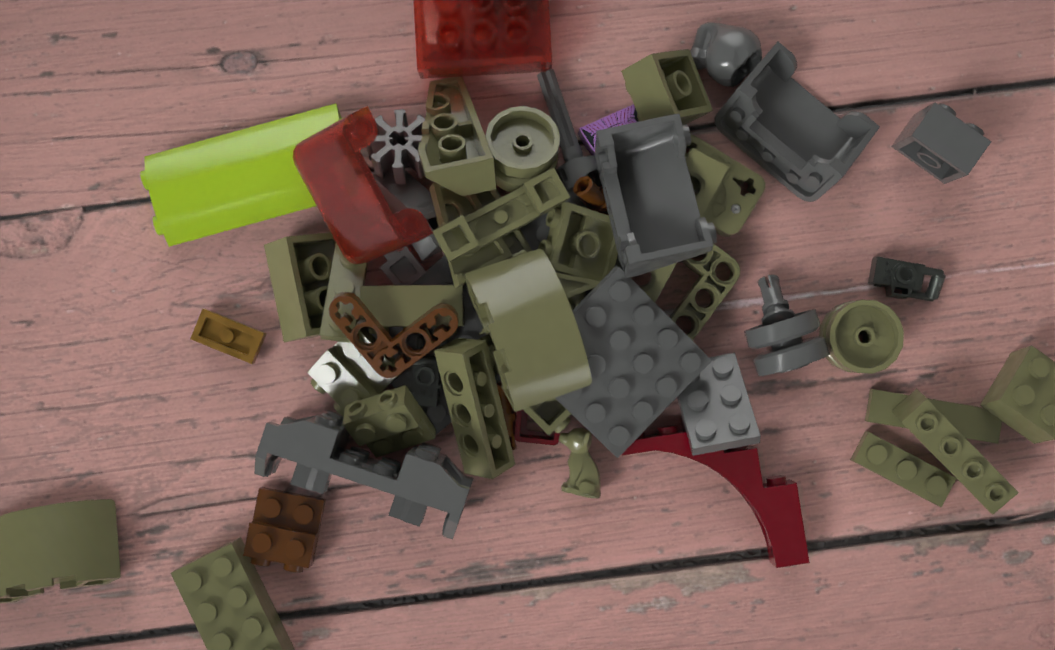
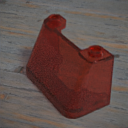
(349, 194)

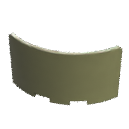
(531, 328)
(58, 545)

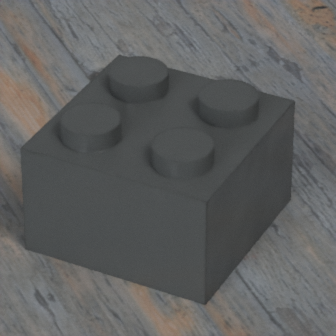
(941, 143)

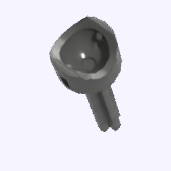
(575, 163)

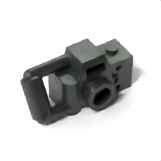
(906, 277)
(426, 376)

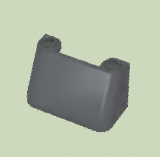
(791, 129)
(651, 194)

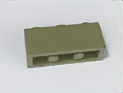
(406, 303)

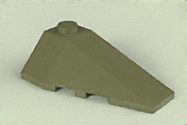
(453, 140)

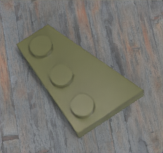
(450, 206)

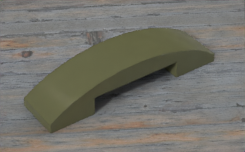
(501, 216)

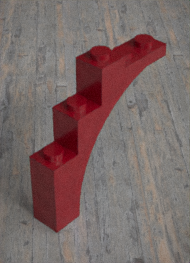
(773, 503)

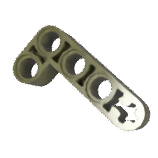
(709, 282)

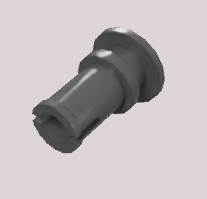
(775, 306)

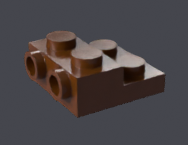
(284, 529)

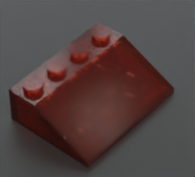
(481, 37)

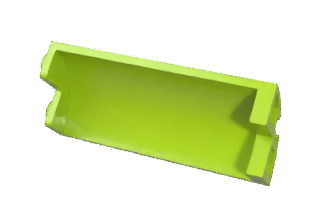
(231, 178)

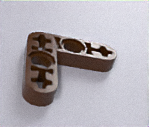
(384, 343)

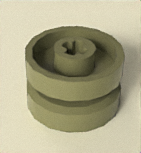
(523, 145)
(880, 330)

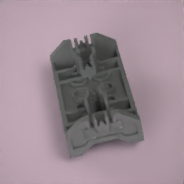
(320, 450)

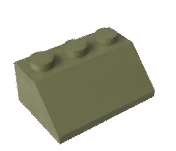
(300, 281)

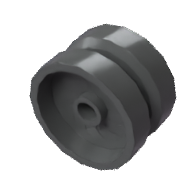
(786, 342)

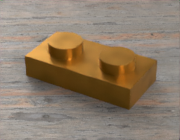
(228, 336)

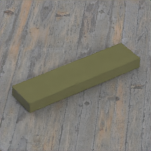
(969, 420)

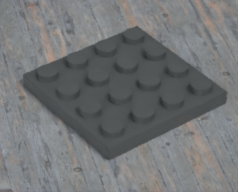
(634, 361)

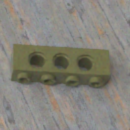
(475, 407)
(954, 451)

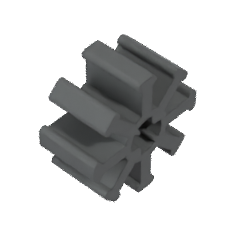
(397, 147)

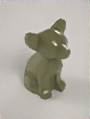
(584, 473)

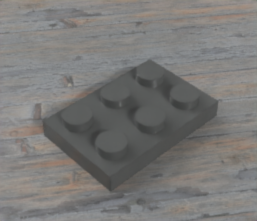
(718, 408)

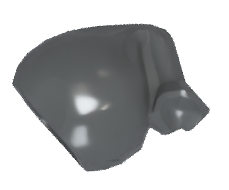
(726, 52)

